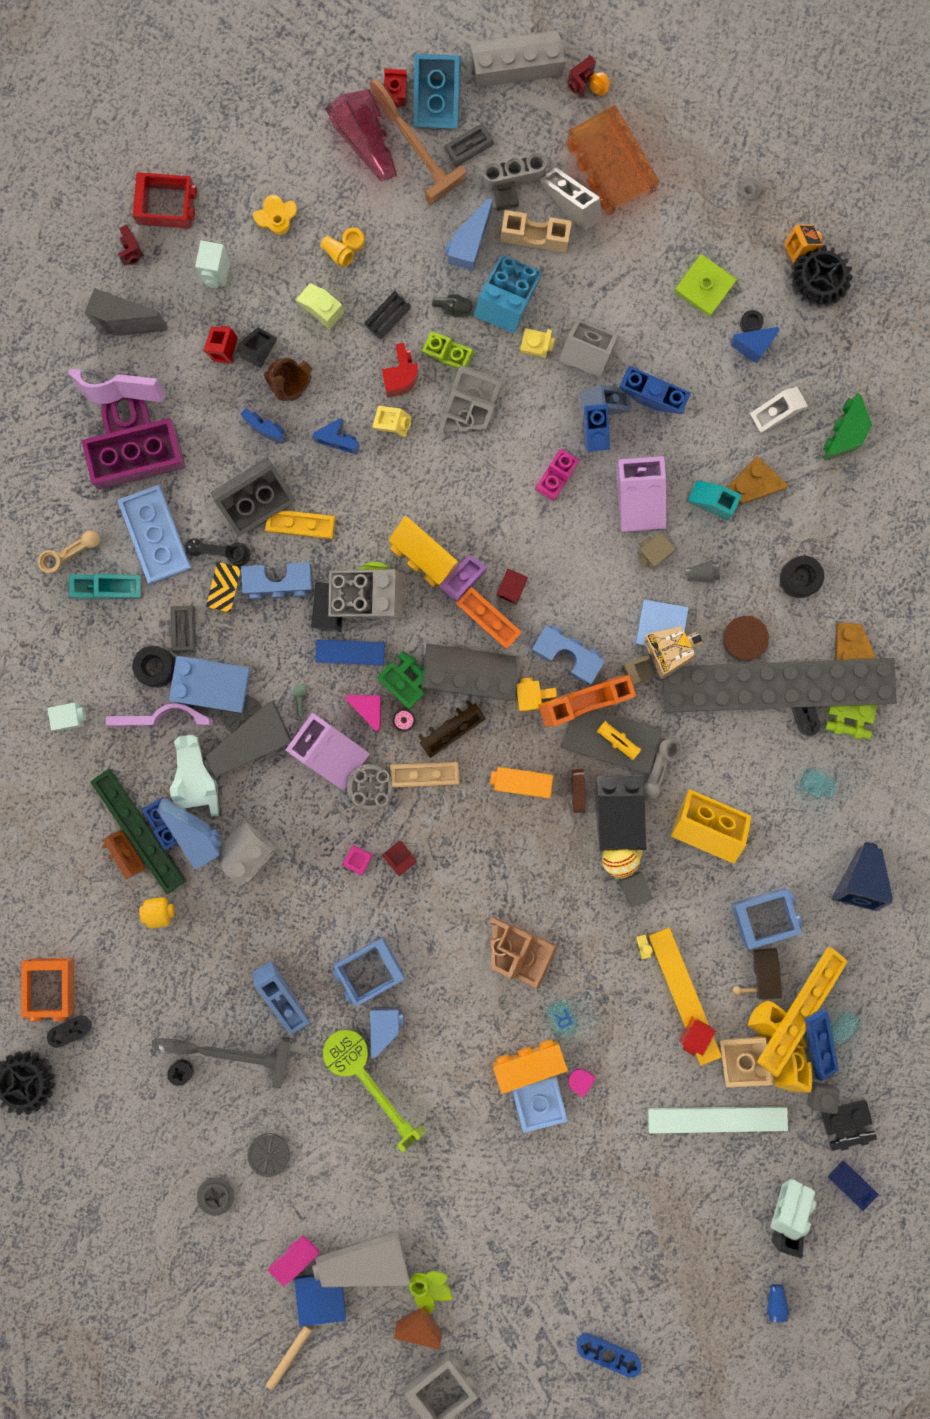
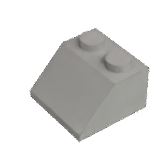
(588, 348)

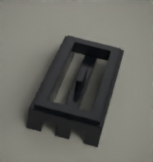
(399, 301)

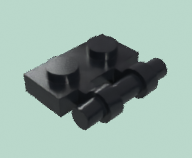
(849, 1117)

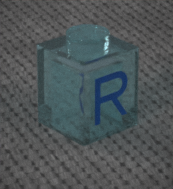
(562, 1018)

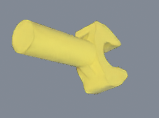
(645, 949)

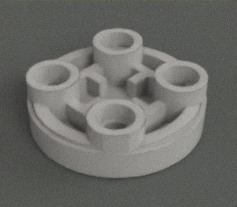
(369, 786)

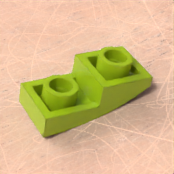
(446, 351)

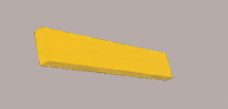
(681, 986)
(806, 1003)

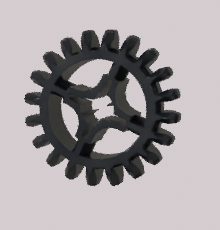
(815, 262)
(32, 1101)

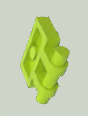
(861, 715)

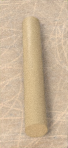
(289, 1356)

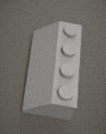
(517, 58)

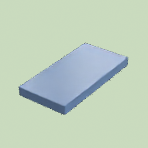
(154, 534)

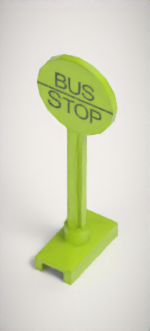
(346, 1055)

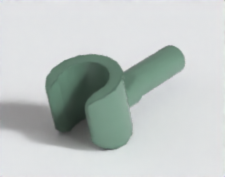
(299, 691)

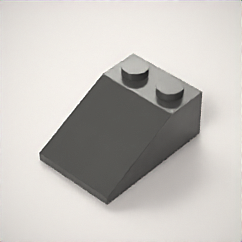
(121, 316)

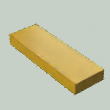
(301, 524)

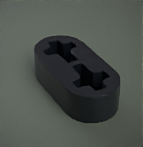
(800, 719)
(71, 1036)

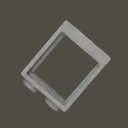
(422, 1405)

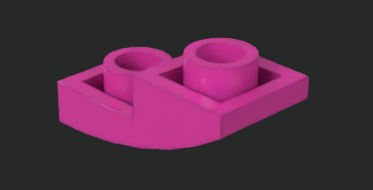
(557, 474)
(293, 1260)

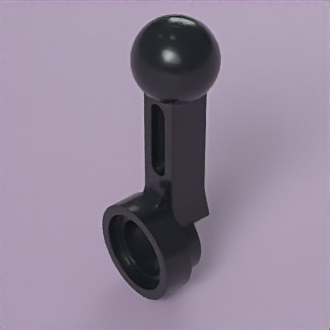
(195, 547)

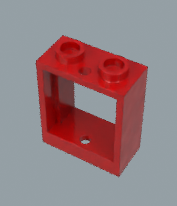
(145, 181)

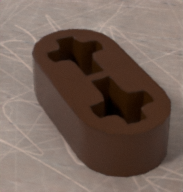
(578, 790)

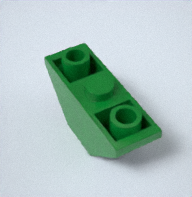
(849, 430)

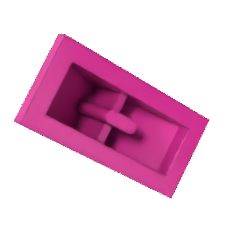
(368, 707)

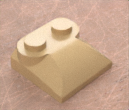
(741, 1063)

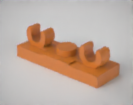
(488, 618)

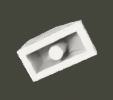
(779, 409)

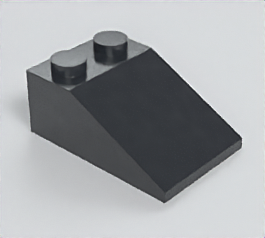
(620, 813)

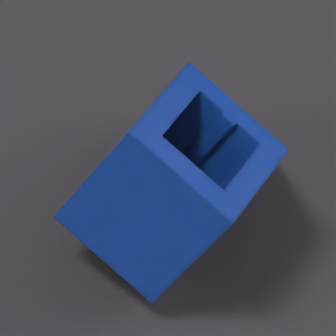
(596, 427)

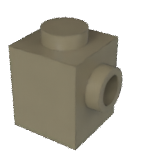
(654, 551)

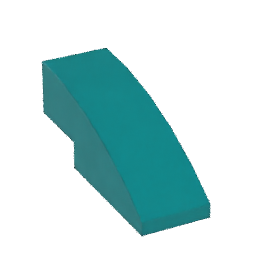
(103, 586)

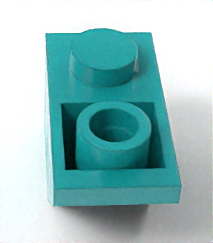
(714, 499)

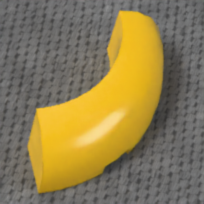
(797, 1072)

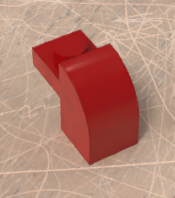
(403, 377)

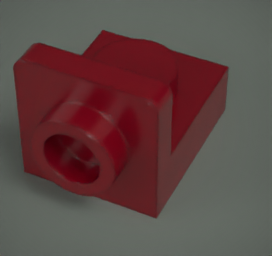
(580, 75)
(132, 249)

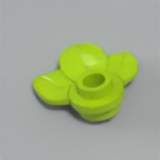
(431, 1290)

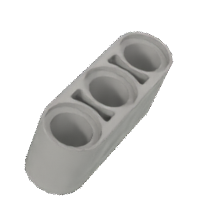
(521, 163)

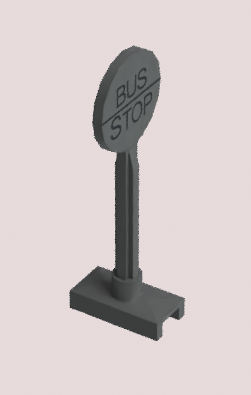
(273, 1061)

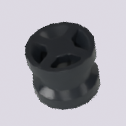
(185, 1070)

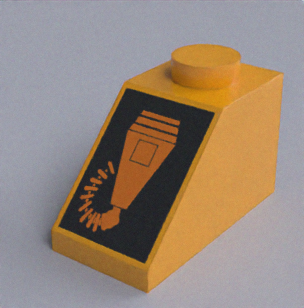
(802, 240)

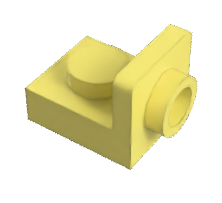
(537, 342)
(392, 420)

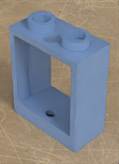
(744, 925)
(351, 993)

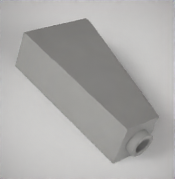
(364, 1265)

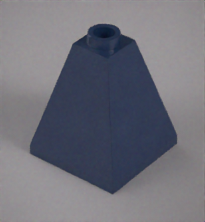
(865, 880)

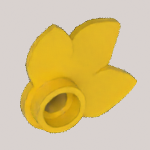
(275, 212)

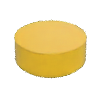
(354, 238)

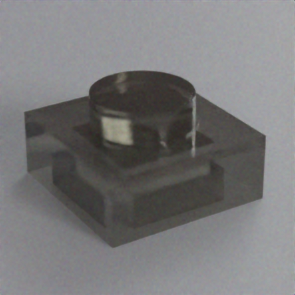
(505, 196)

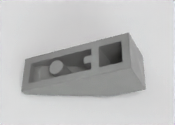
(574, 199)

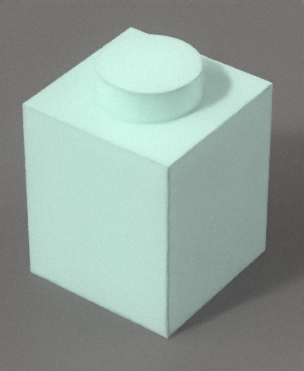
(66, 716)

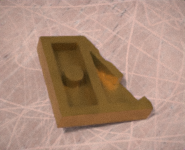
(756, 482)

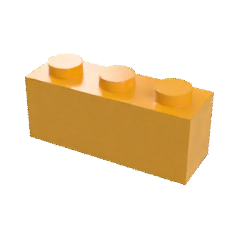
(529, 1066)

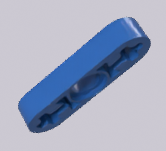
(626, 1356)

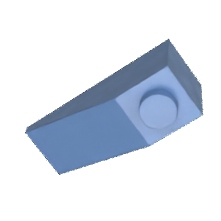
(468, 239)
(279, 997)

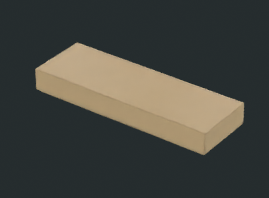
(425, 774)

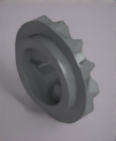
(210, 1205)

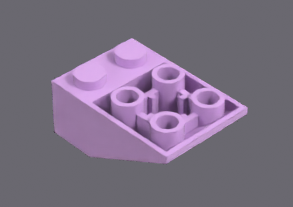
(641, 493)
(327, 751)

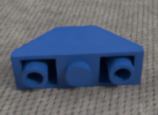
(654, 392)

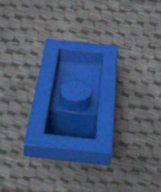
(331, 437)

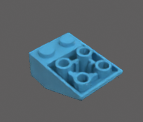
(507, 293)

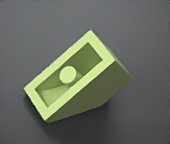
(321, 305)

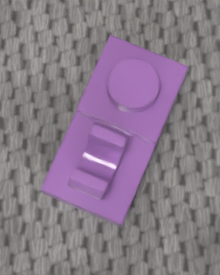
(463, 577)

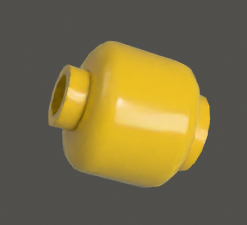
(156, 912)

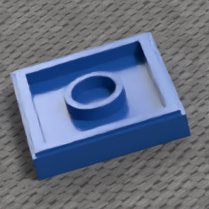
(318, 1303)

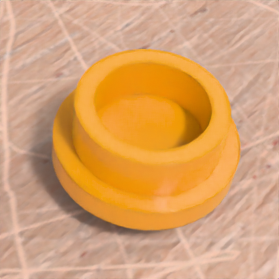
(599, 83)

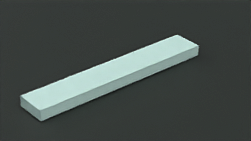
(717, 1119)

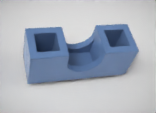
(297, 581)
(586, 662)

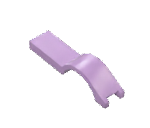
(119, 387)
(116, 721)

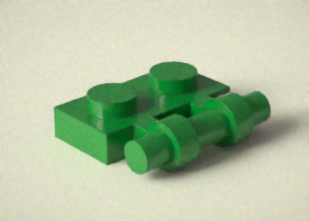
(399, 683)

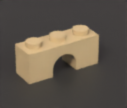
(521, 231)

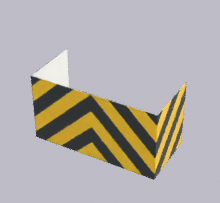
(223, 588)

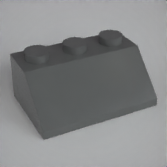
(252, 496)

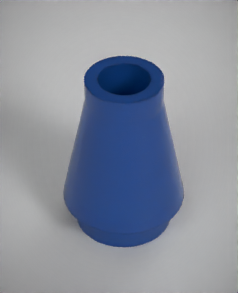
(777, 1304)

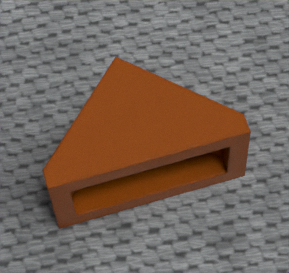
(419, 1329)

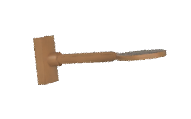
(444, 182)

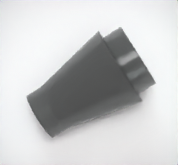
(704, 572)

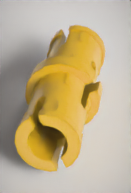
(606, 731)

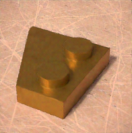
(852, 642)

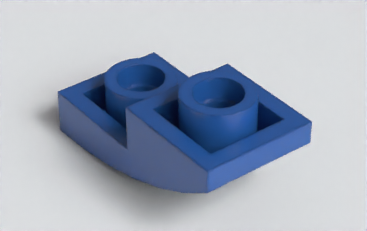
(267, 429)
(159, 827)

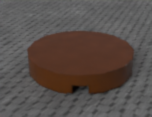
(745, 638)

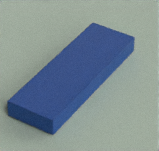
(350, 652)
(821, 1044)

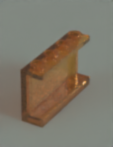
(611, 159)

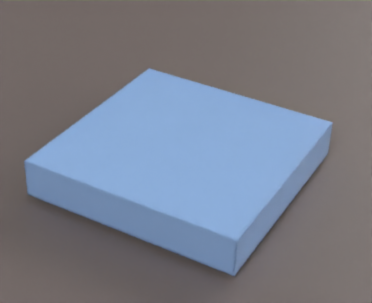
(658, 617)
(540, 1105)

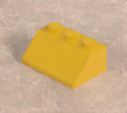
(422, 552)
(711, 826)

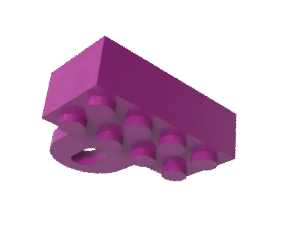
(132, 447)

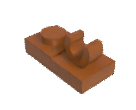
(124, 854)

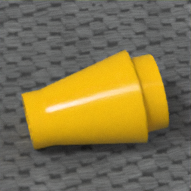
(339, 252)

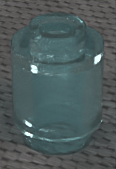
(844, 1027)

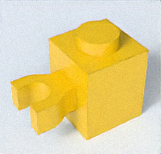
(530, 695)

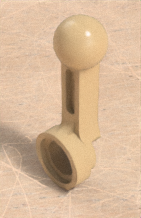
(89, 539)

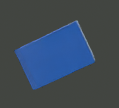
(754, 343)

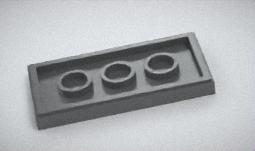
(583, 739)

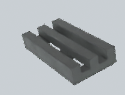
(474, 151)
(192, 638)

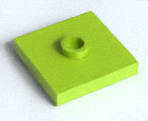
(705, 285)

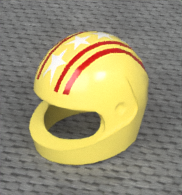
(621, 862)

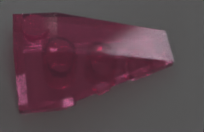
(356, 120)

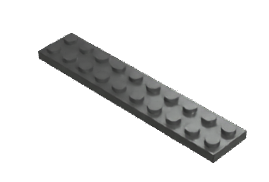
(781, 685)

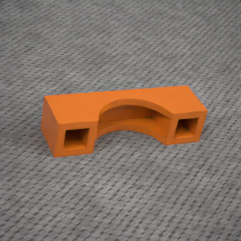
(586, 699)

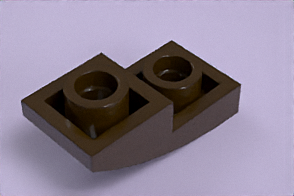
(767, 973)

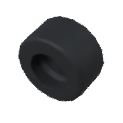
(816, 576)
(140, 671)

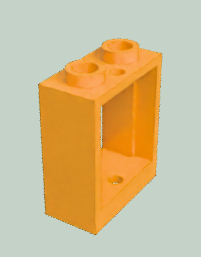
(522, 782)

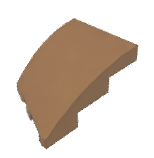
(519, 953)

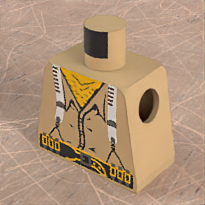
(671, 649)

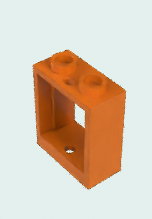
(67, 968)

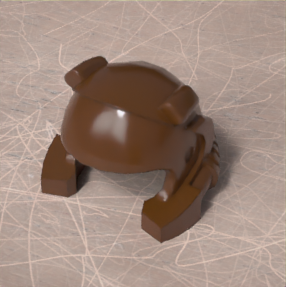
(288, 378)

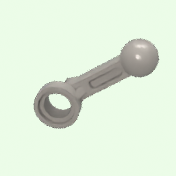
(652, 788)

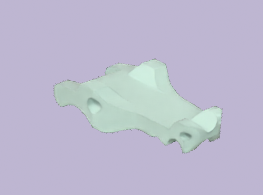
(193, 782)

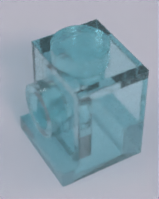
(817, 784)

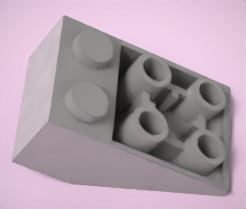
(366, 594)

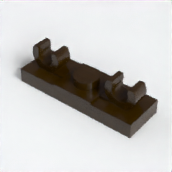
(451, 729)

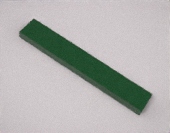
(138, 831)

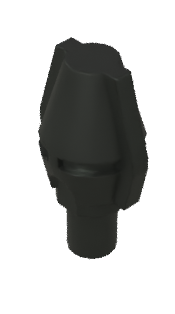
(454, 305)

